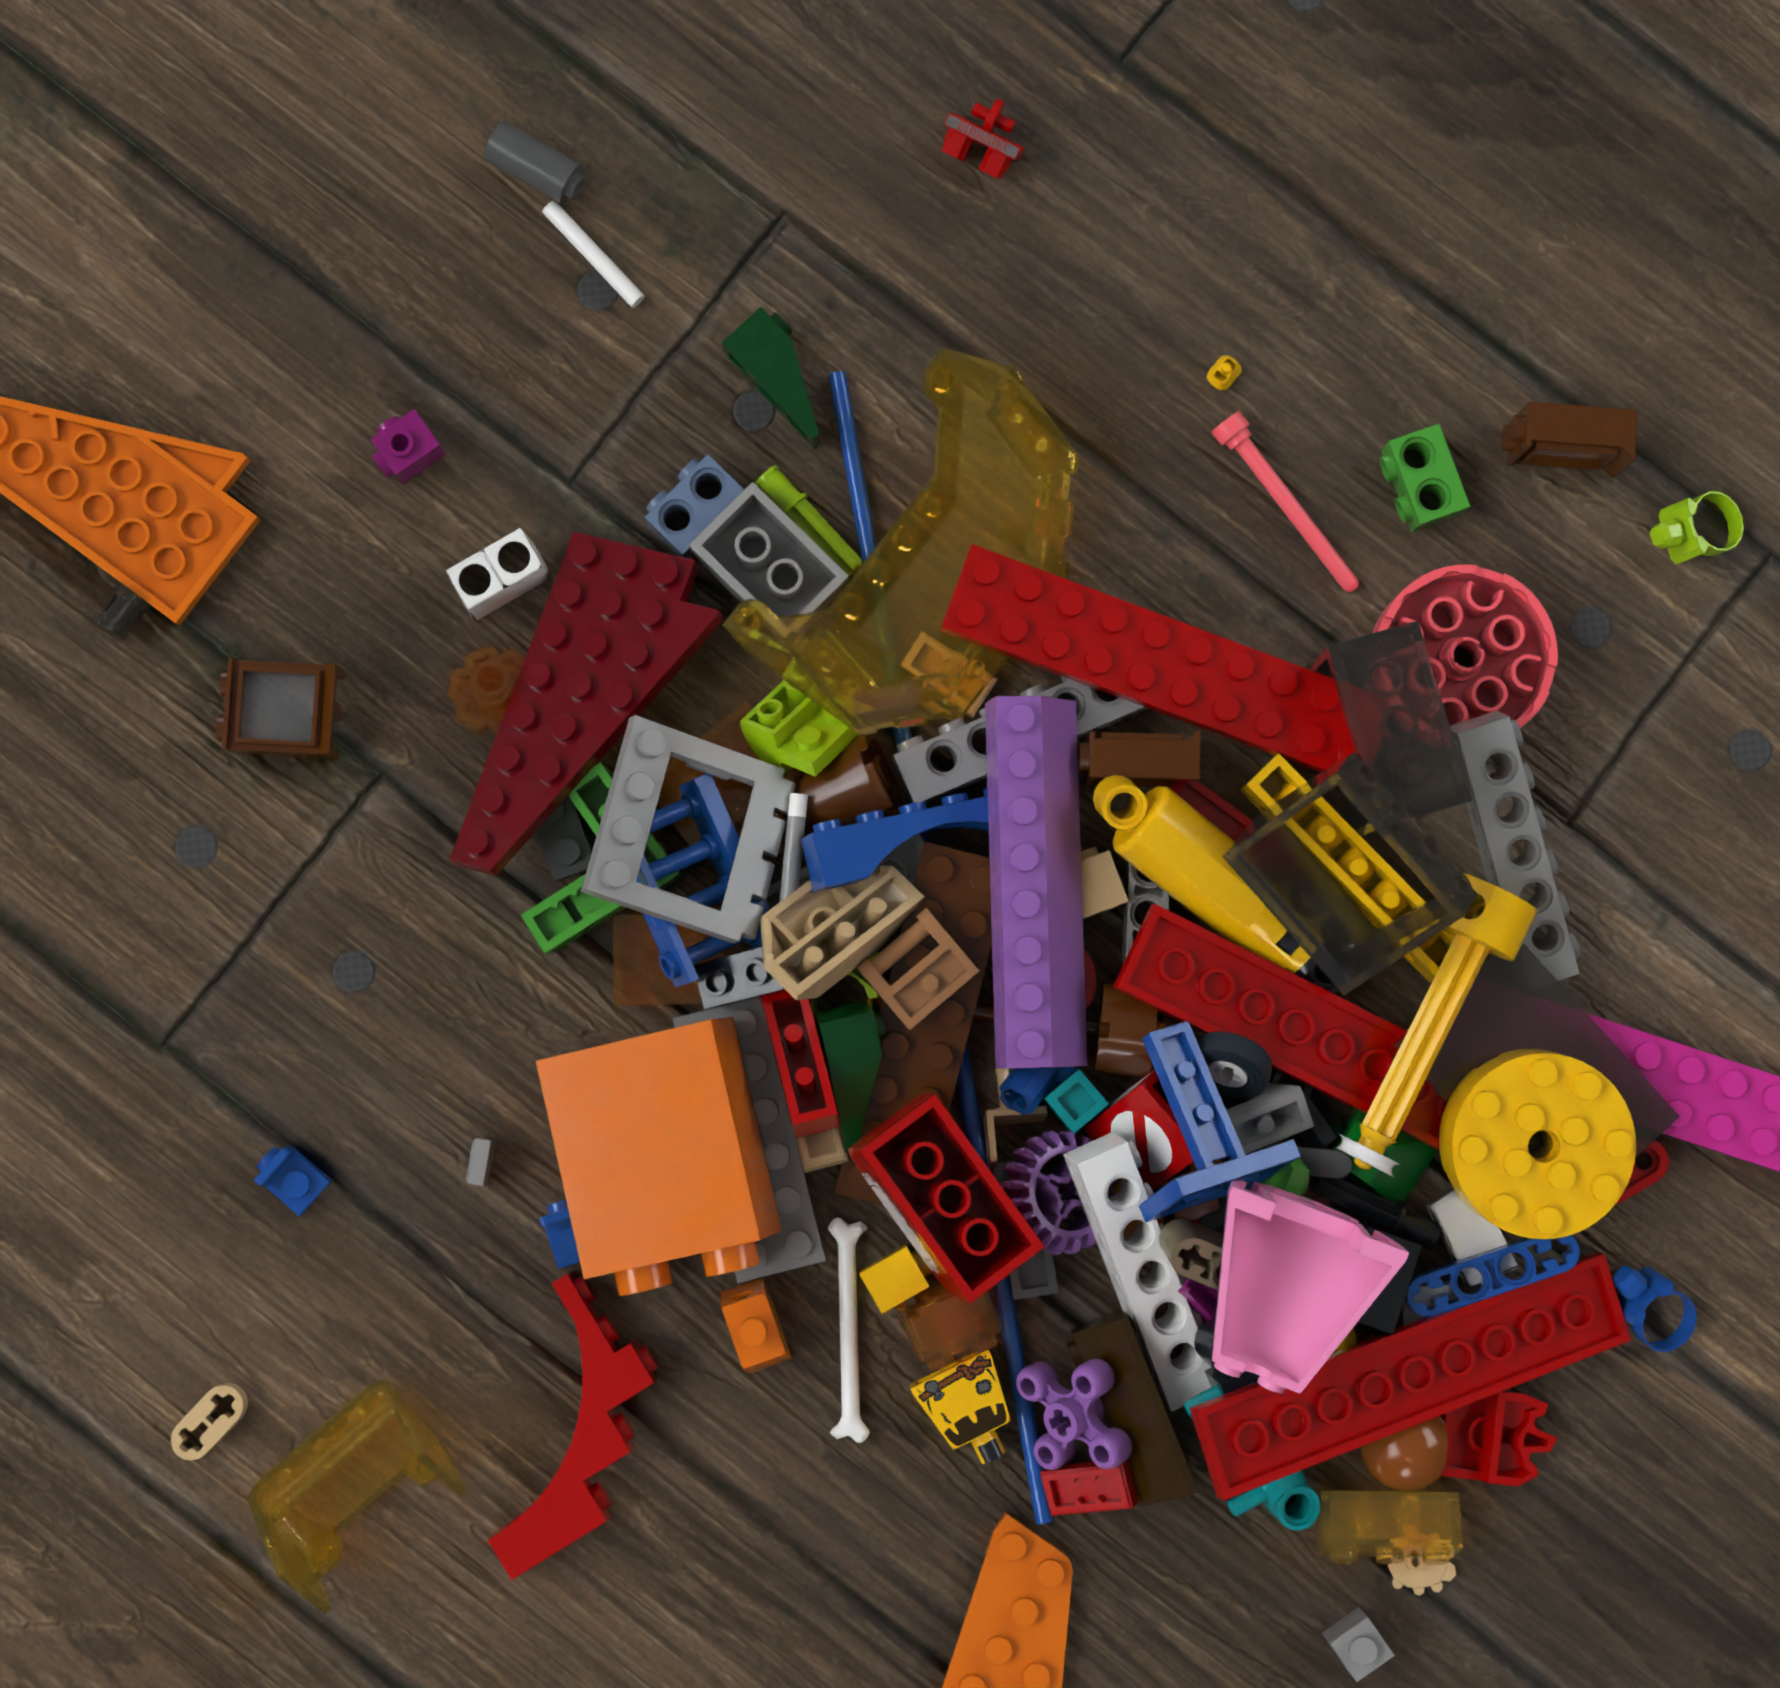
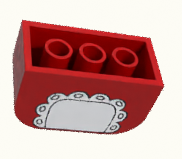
(944, 1198)

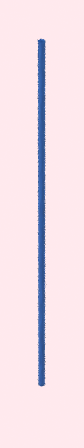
(965, 1080)

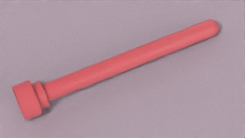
(1236, 436)

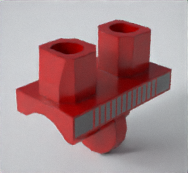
(1000, 149)

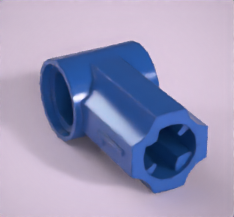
(1028, 1086)

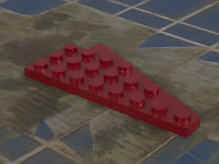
(598, 657)

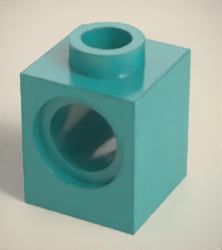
(1075, 1101)

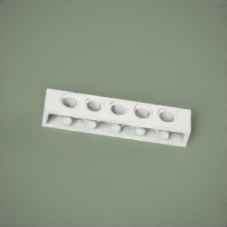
(1092, 1171)

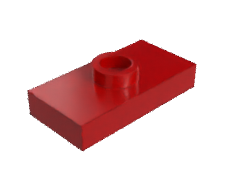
(1089, 1488)

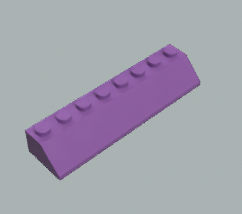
(1035, 882)

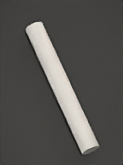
(593, 254)

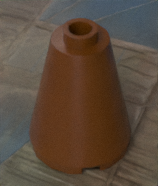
(849, 786)

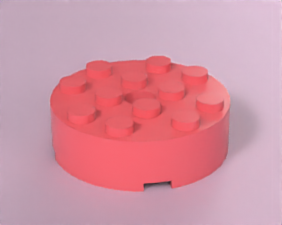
(1498, 626)

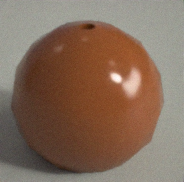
(1409, 1457)

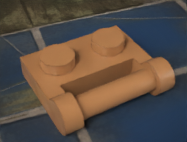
(929, 980)

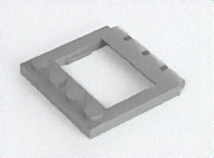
(630, 814)

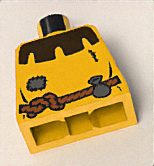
(966, 1404)

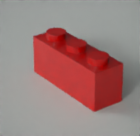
(800, 1063)

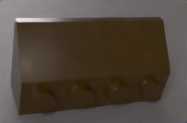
(1136, 1408)

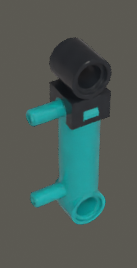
(1274, 1494)

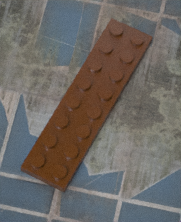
(932, 1051)

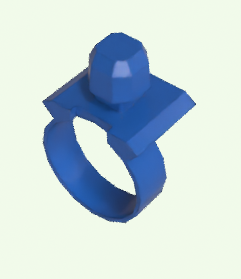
(1636, 1293)

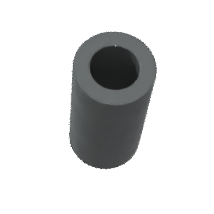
(534, 162)

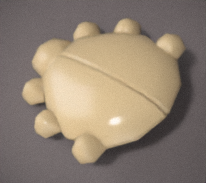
(1419, 1575)

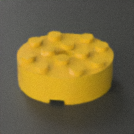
(1584, 1135)

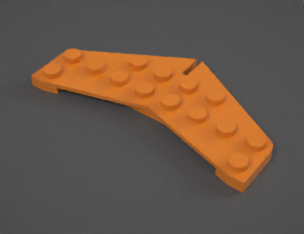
(1015, 1615)

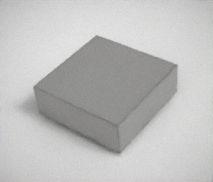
(480, 1161)

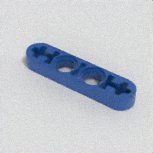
(1493, 1280)

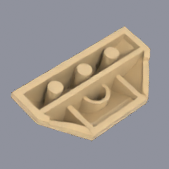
(825, 934)

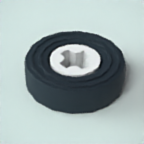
(1236, 1064)

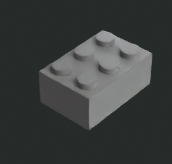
(767, 557)

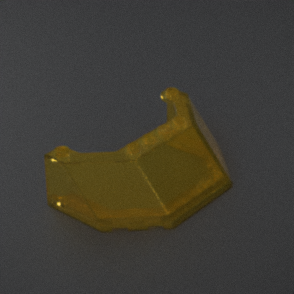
(880, 644)

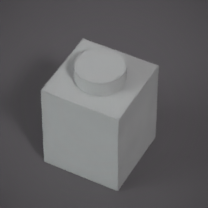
(1358, 1644)

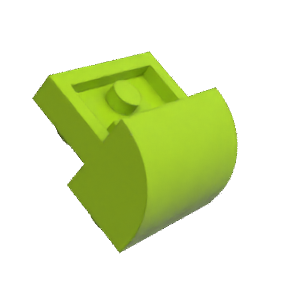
(794, 731)

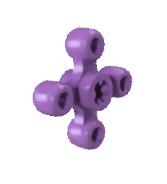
(1074, 1414)

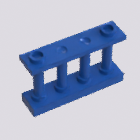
(718, 844)

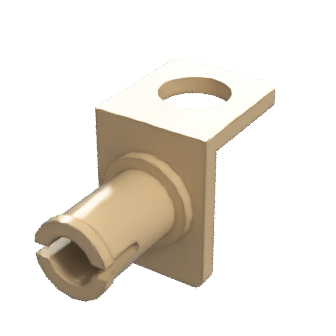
(1005, 1116)

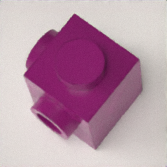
(405, 446)

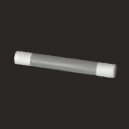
(793, 844)

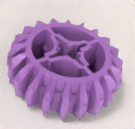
(1048, 1210)

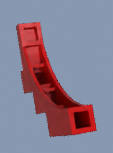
(571, 1502)

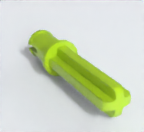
(807, 518)

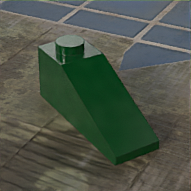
(769, 362)
(852, 1058)

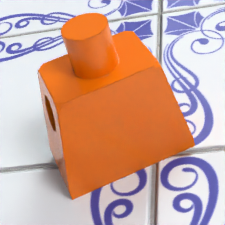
(754, 1325)

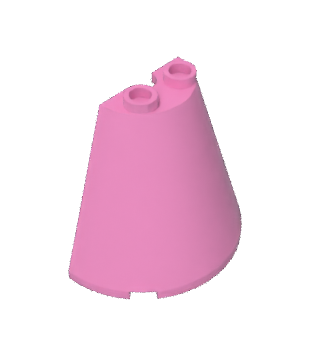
(1292, 1284)

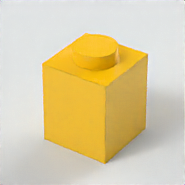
(895, 1278)

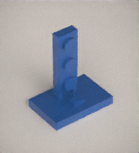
(1204, 1128)

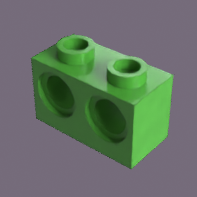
(1436, 475)
(567, 916)

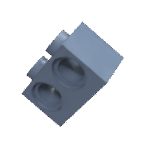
(685, 499)

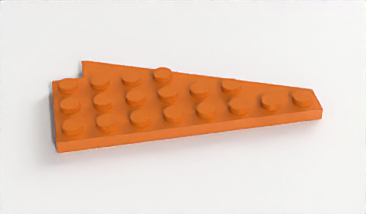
(127, 499)

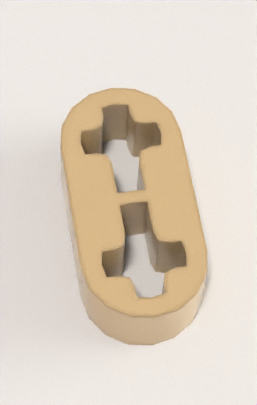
(201, 1414)

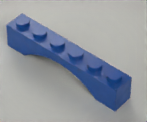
(852, 852)

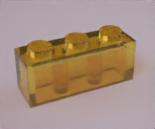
(1389, 1526)

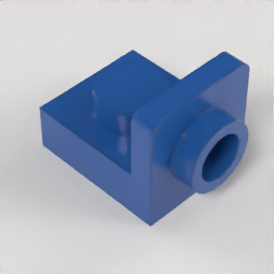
(291, 1178)
(560, 1234)

